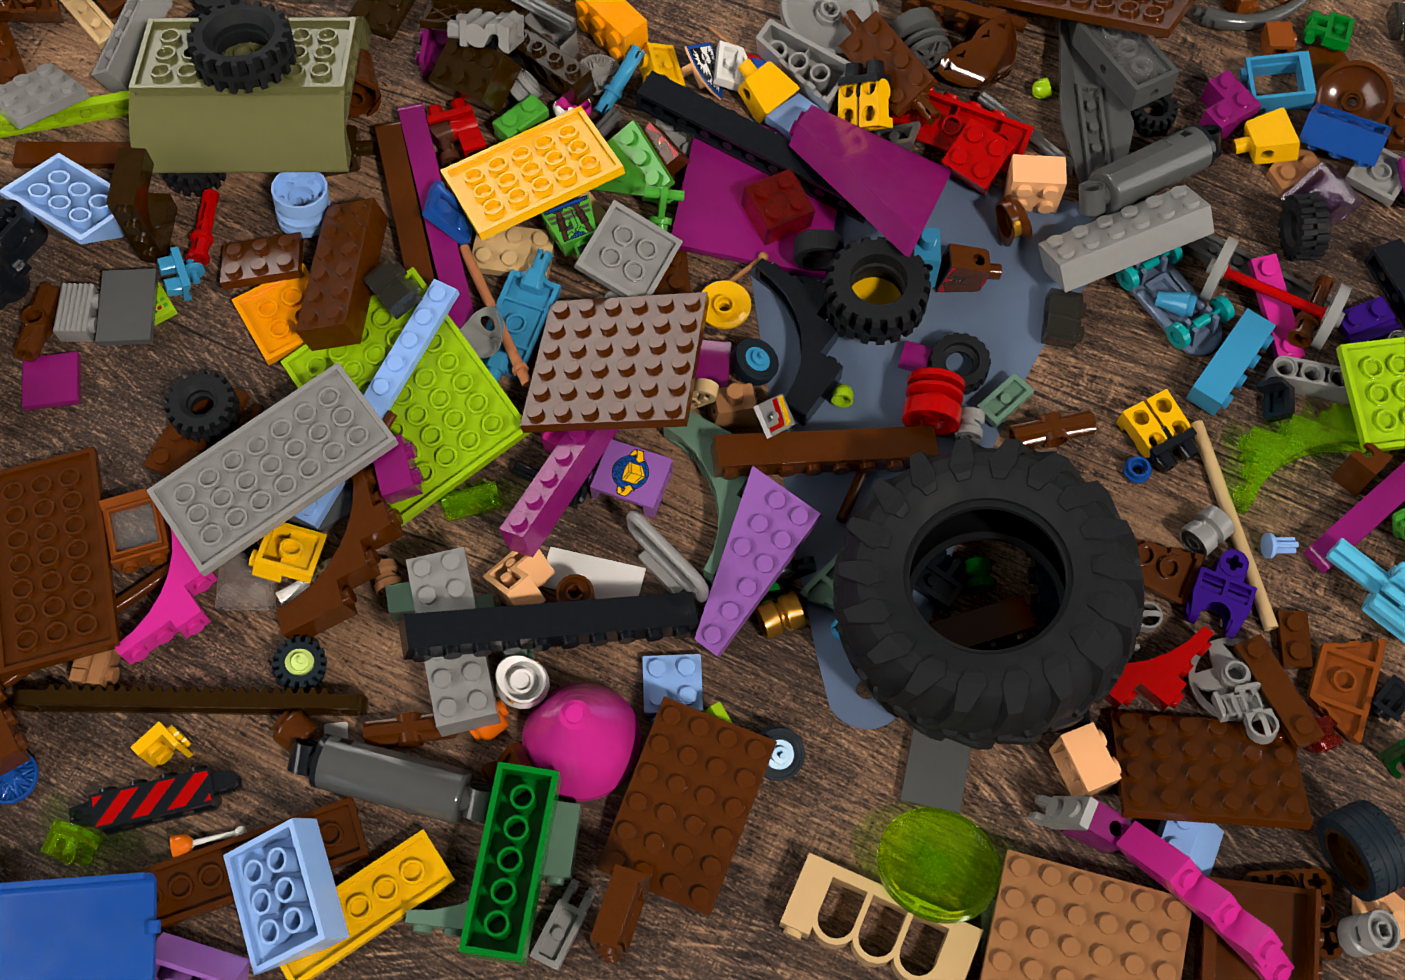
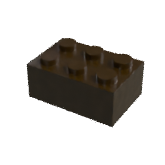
(475, 74)

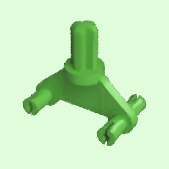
(663, 197)

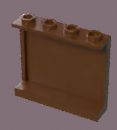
(1287, 910)

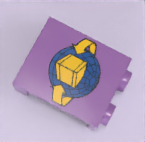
(632, 476)

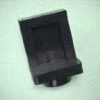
(1278, 398)
(1390, 699)

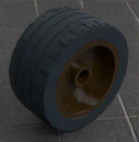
(1363, 849)

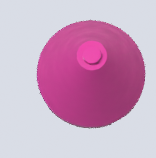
(586, 737)

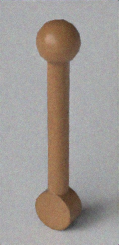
(764, 255)

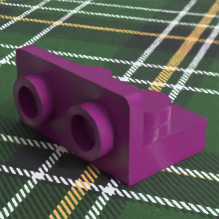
(432, 45)

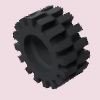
(1156, 124)

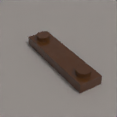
(1279, 692)

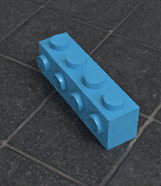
(1231, 361)

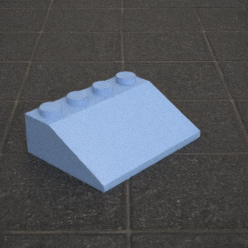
(67, 200)
(285, 895)

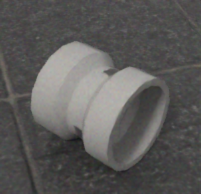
(970, 424)

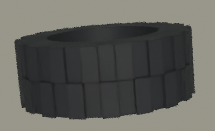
(971, 347)

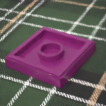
(51, 381)

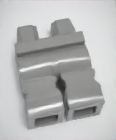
(480, 29)

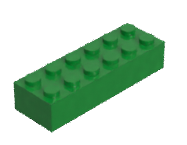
(511, 864)

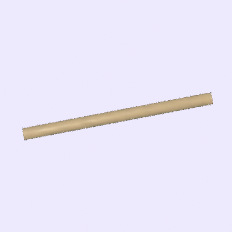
(1238, 537)

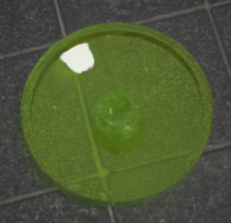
(938, 865)

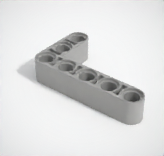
(1322, 376)

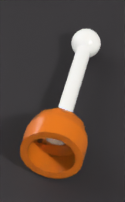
(183, 843)

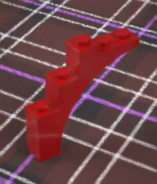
(1158, 677)

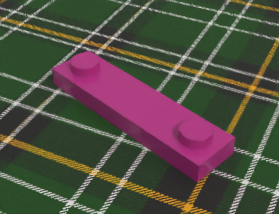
(1281, 314)

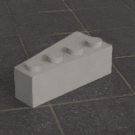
(804, 62)

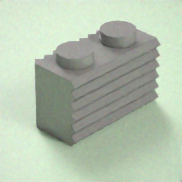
(77, 313)

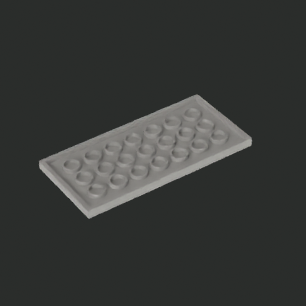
(271, 468)

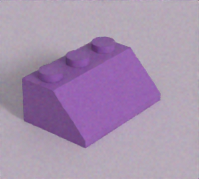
(190, 960)

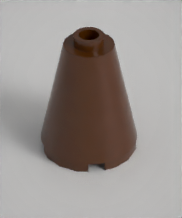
(366, 90)

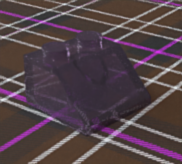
(1338, 194)

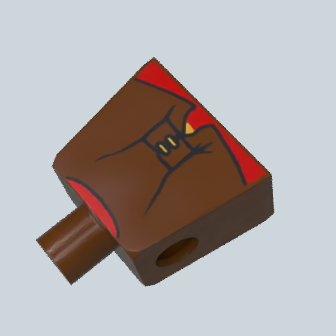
(666, 149)
(965, 269)

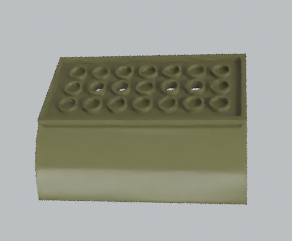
(275, 129)

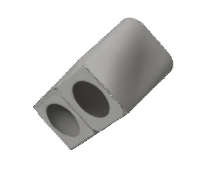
(540, 26)

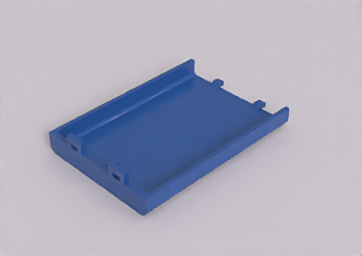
(79, 928)

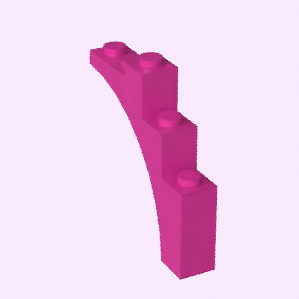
(174, 609)
(1208, 900)

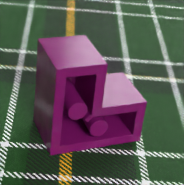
(1228, 104)

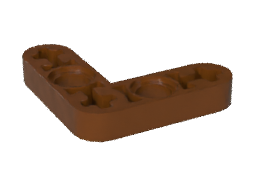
(1299, 878)

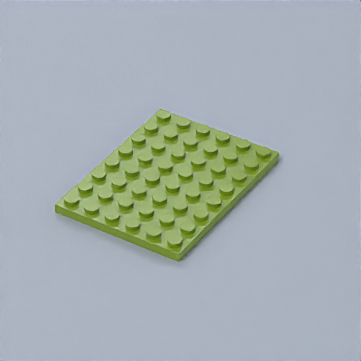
(446, 408)

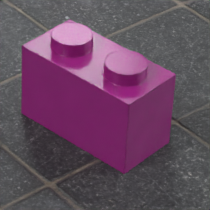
(398, 473)

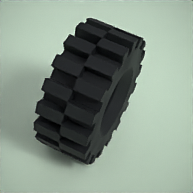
(193, 182)
(1304, 227)
(192, 391)

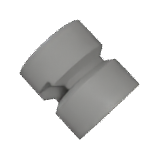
(1206, 531)
(1368, 933)

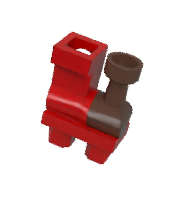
(453, 126)

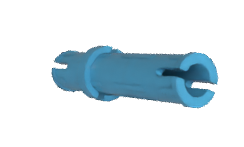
(614, 89)

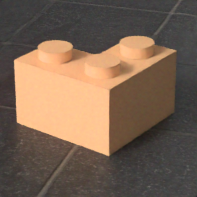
(518, 577)

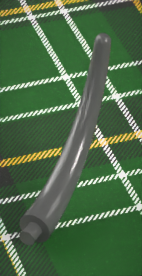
(1230, 21)

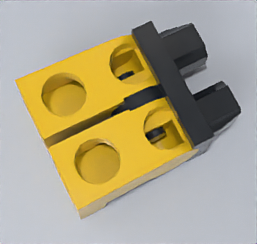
(865, 97)
(1160, 430)

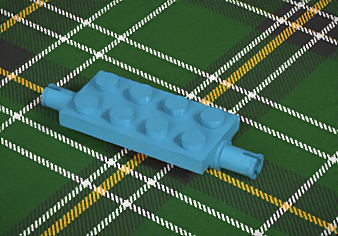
(524, 309)

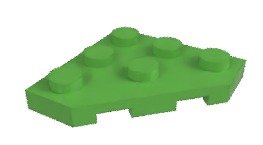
(640, 164)

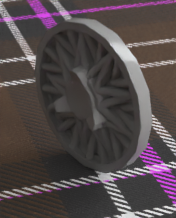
(602, 70)

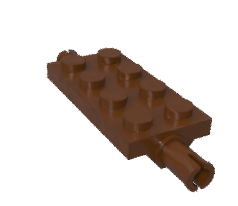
(964, 15)
(909, 77)

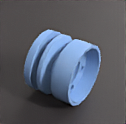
(300, 202)

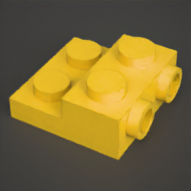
(288, 553)

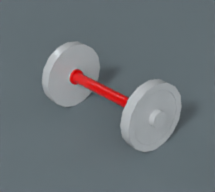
(1330, 316)

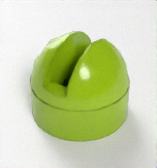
(1042, 88)
(842, 396)

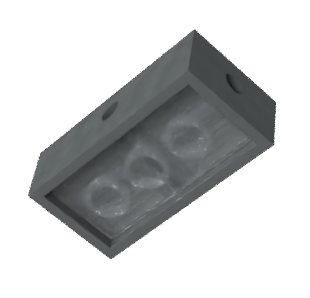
(1126, 63)

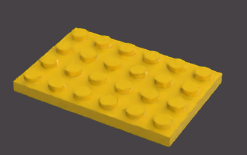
(532, 172)

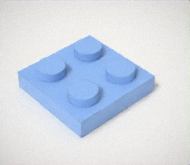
(673, 677)

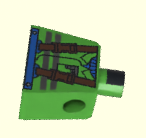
(571, 225)

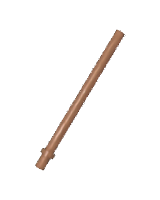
(520, 368)

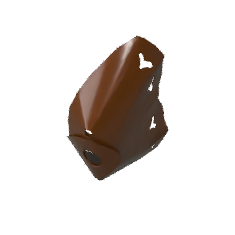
(984, 57)

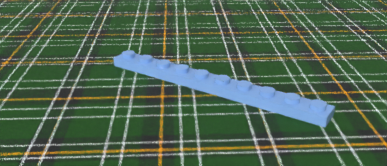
(396, 372)

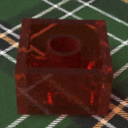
(777, 206)

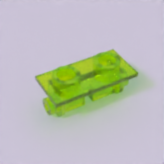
(471, 501)

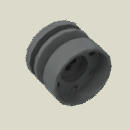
(923, 36)

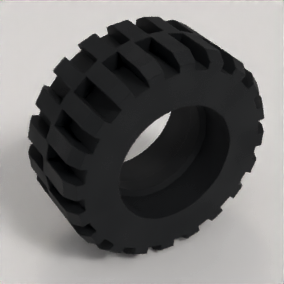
(872, 321)

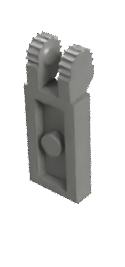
(1064, 812)
(562, 928)

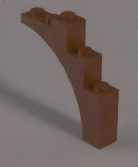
(354, 563)

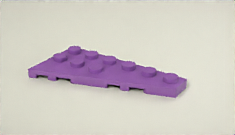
(760, 545)

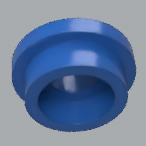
(1140, 463)

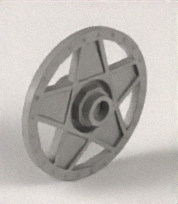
(1223, 676)

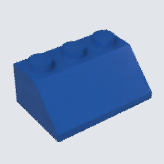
(1344, 135)

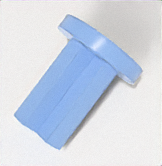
(1274, 545)

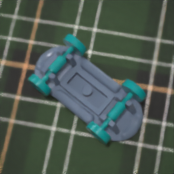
(1194, 334)

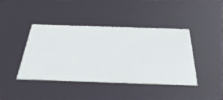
(608, 577)

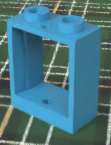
(1281, 64)

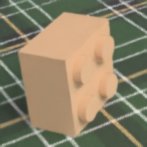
(1036, 181)
(1085, 761)

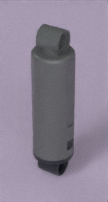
(1150, 170)
(390, 778)

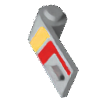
(774, 416)

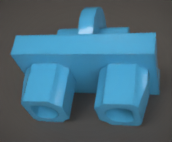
(184, 273)

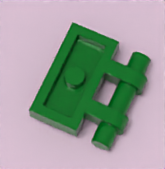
(1333, 30)

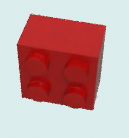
(978, 156)

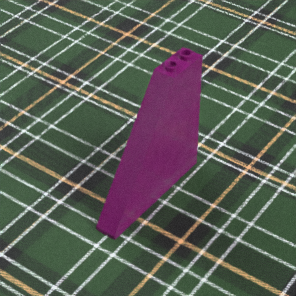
(874, 175)

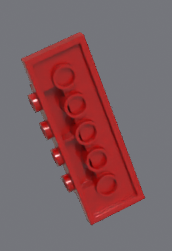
(954, 118)

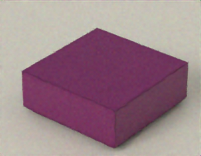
(914, 356)

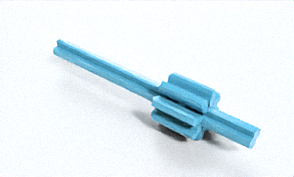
(1386, 589)

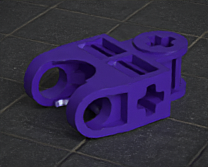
(1223, 592)

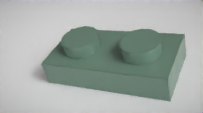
(1005, 400)

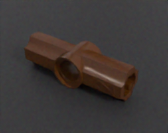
(37, 322)
(1054, 429)
(405, 730)

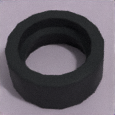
(816, 249)

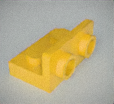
(662, 60)
(159, 743)

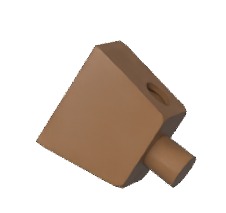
(734, 407)

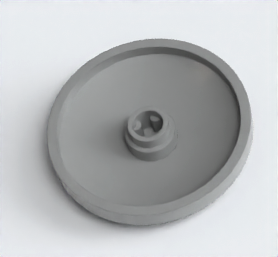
(821, 19)

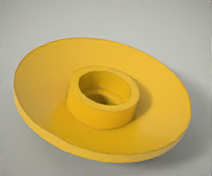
(731, 296)

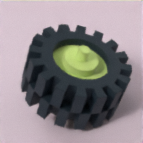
(299, 664)

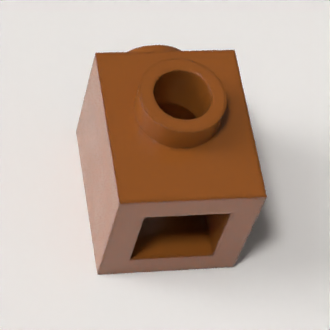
(1277, 38)

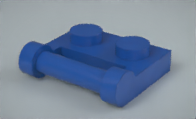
(440, 213)

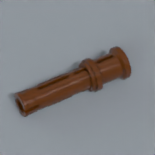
(1307, 323)

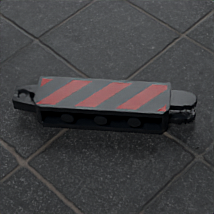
(155, 801)

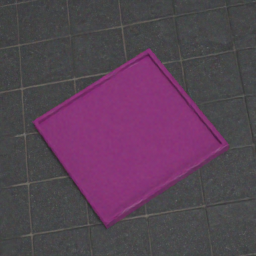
(716, 223)

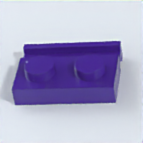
(1368, 321)

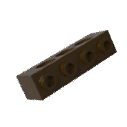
(555, 68)

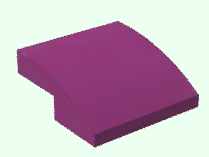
(714, 362)

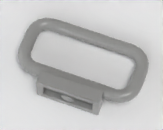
(664, 560)

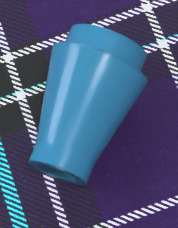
(1177, 302)

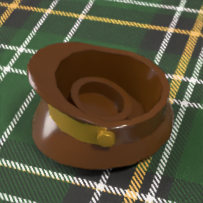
(1012, 220)

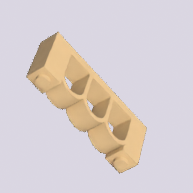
(808, 895)

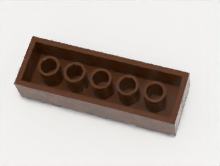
(335, 293)

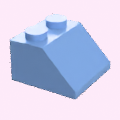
(1195, 840)

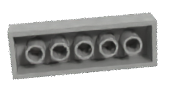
(1126, 237)
(462, 686)

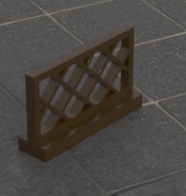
(441, 11)

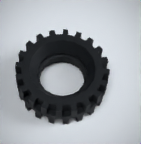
(241, 25)

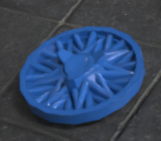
(19, 782)

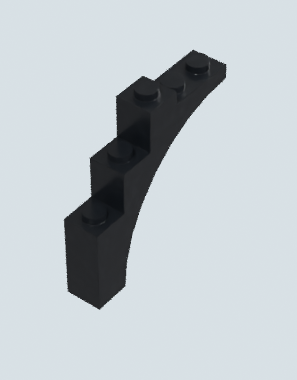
(805, 305)

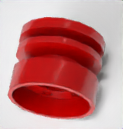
(934, 400)

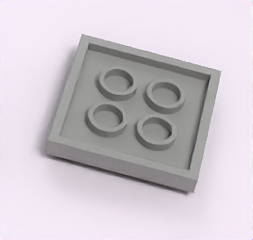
(39, 95)
(628, 252)

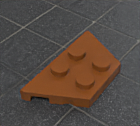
(1346, 683)

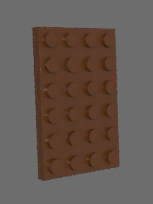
(1206, 772)
(688, 804)

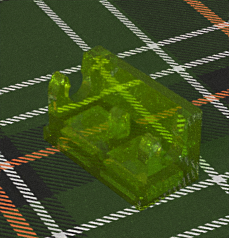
(66, 839)

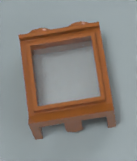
(135, 531)

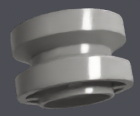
(525, 86)

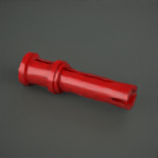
(201, 237)

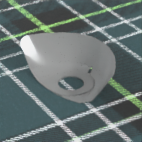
(482, 340)

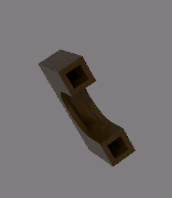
(142, 216)

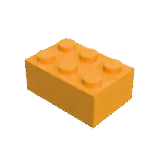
(612, 25)

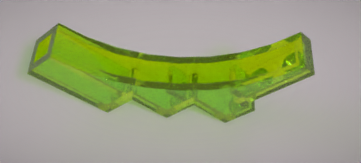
(1295, 439)

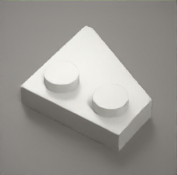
(727, 61)

